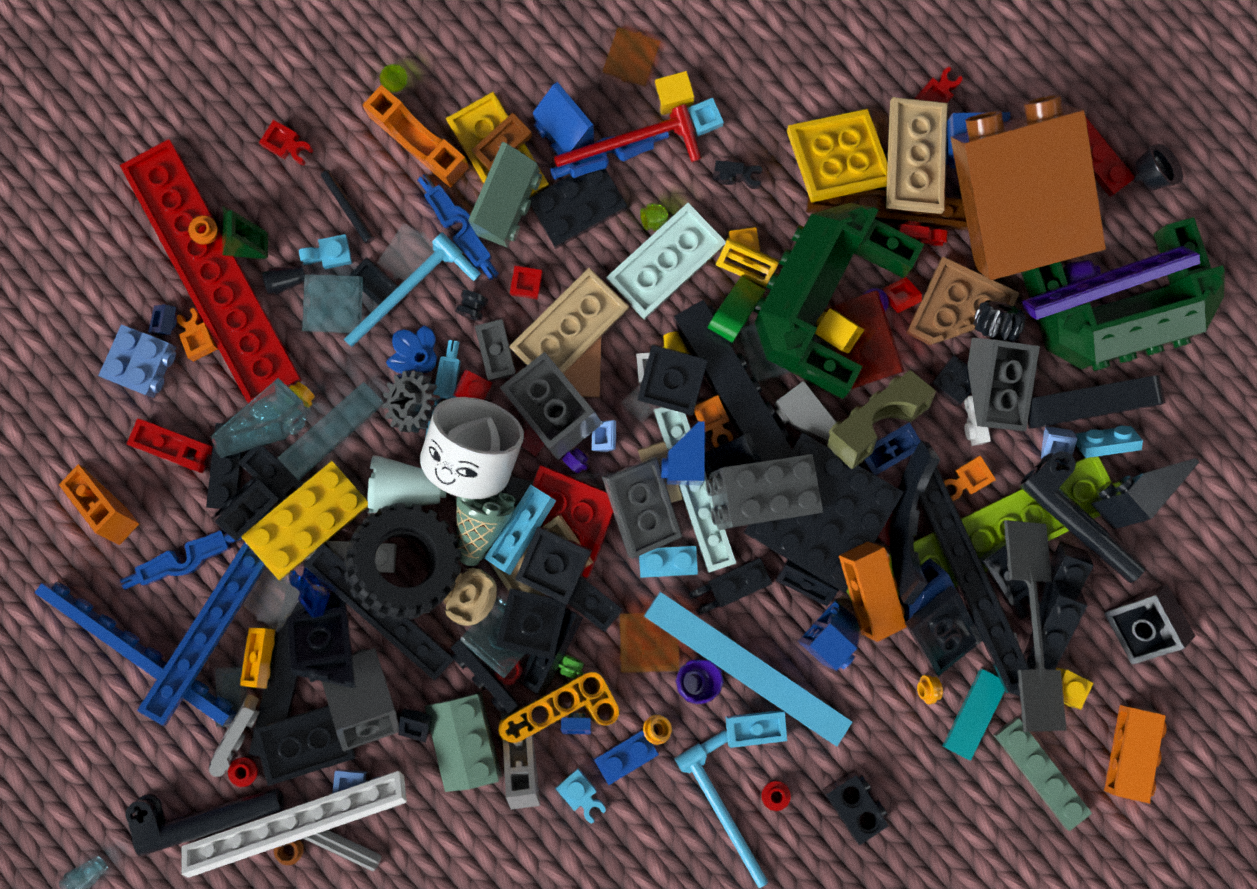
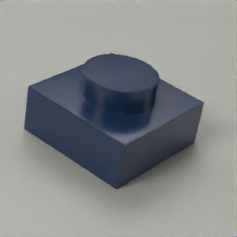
(163, 320)

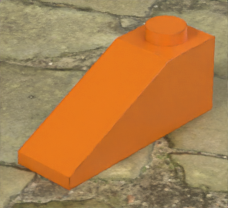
(98, 506)

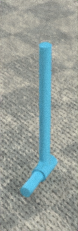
(443, 250)
(692, 761)

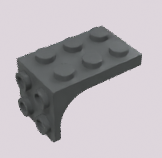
(764, 492)

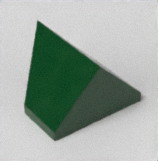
(242, 237)

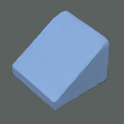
(604, 437)
(1058, 440)

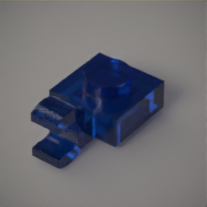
(312, 593)

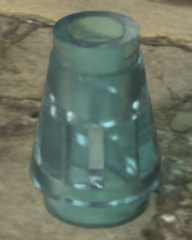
(84, 875)

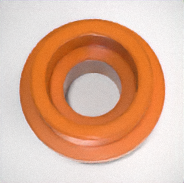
(210, 233)

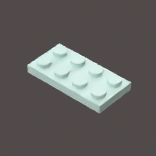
(666, 261)

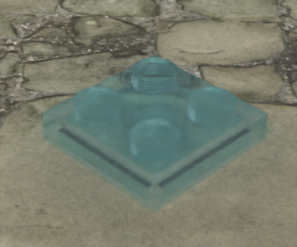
(332, 303)

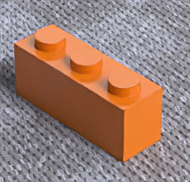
(873, 591)
(1135, 754)

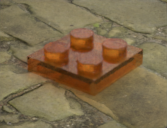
(646, 646)

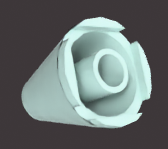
(399, 483)

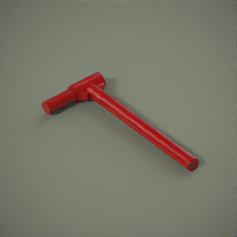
(679, 122)

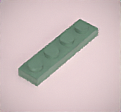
(1042, 774)

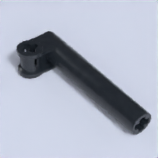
(1044, 487)
(153, 833)

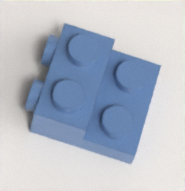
(138, 361)

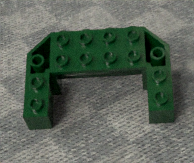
(808, 281)
(1136, 323)

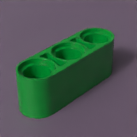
(736, 309)

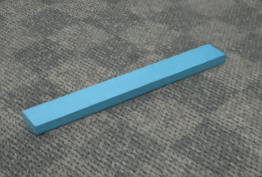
(748, 669)

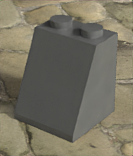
(363, 711)

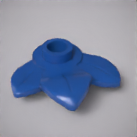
(410, 348)

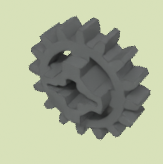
(410, 401)

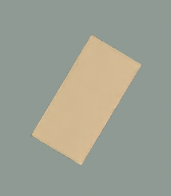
(917, 155)
(571, 322)

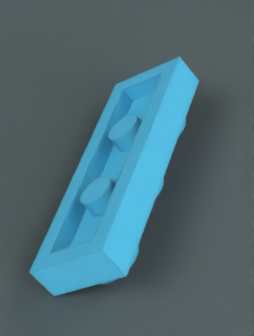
(520, 529)

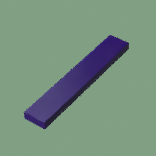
(1110, 282)

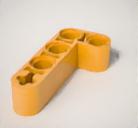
(555, 712)

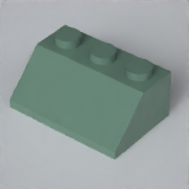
(505, 196)
(464, 742)

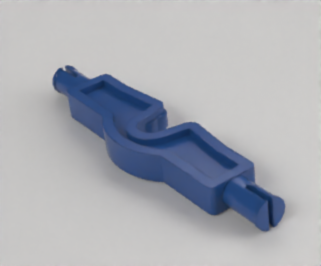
(601, 160)
(450, 215)
(169, 564)

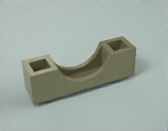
(902, 399)

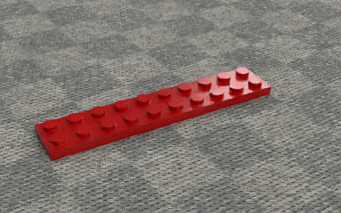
(210, 278)

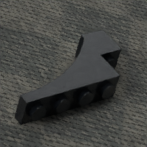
(1060, 605)

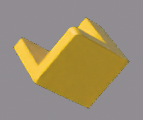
(674, 91)

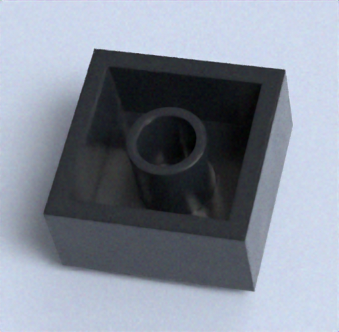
(953, 381)

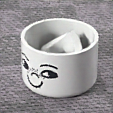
(471, 447)

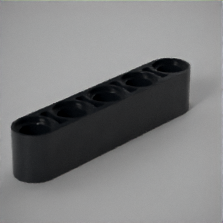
(1095, 401)

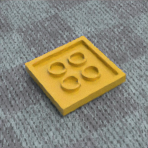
(839, 155)

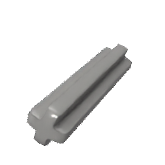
(346, 849)

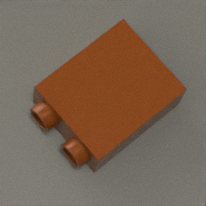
(1028, 188)

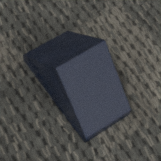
(892, 449)

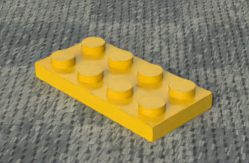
(305, 520)

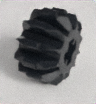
(999, 320)

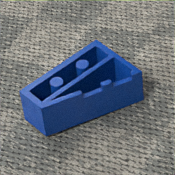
(833, 637)

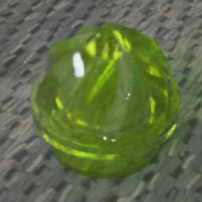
(653, 216)

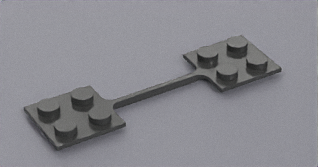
(1039, 688)

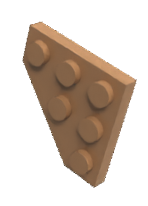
(952, 302)

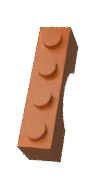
(402, 126)

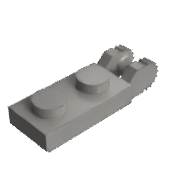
(233, 737)

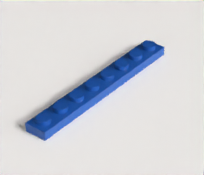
(203, 636)
(127, 645)

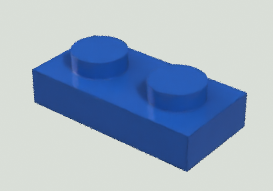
(625, 757)

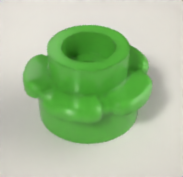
(571, 666)

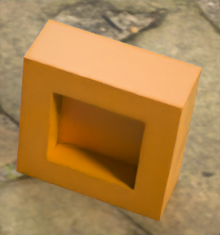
(746, 237)

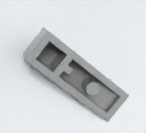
(804, 413)
(520, 769)

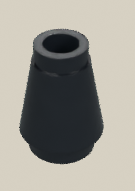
(282, 278)

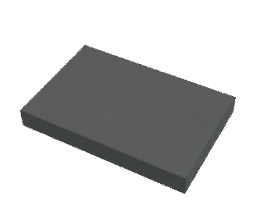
(642, 507)

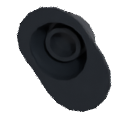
(1158, 168)

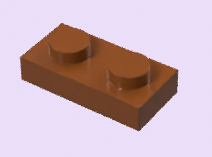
(509, 131)

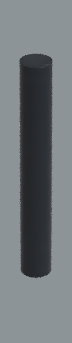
(347, 206)

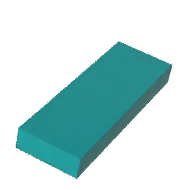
(974, 715)

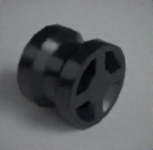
(471, 305)

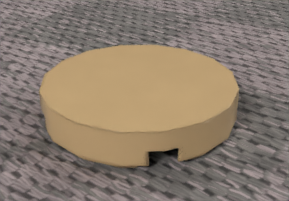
(471, 597)

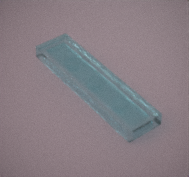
(330, 431)

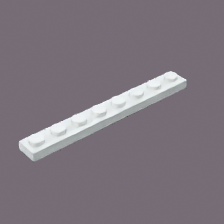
(293, 824)

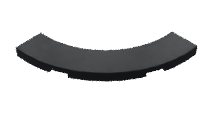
(904, 523)

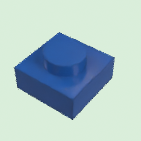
(576, 724)

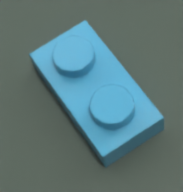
(1108, 441)
(669, 562)
(756, 728)

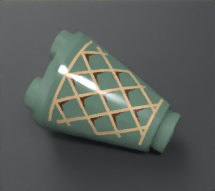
(480, 524)

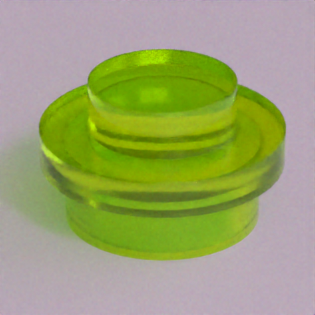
(393, 78)

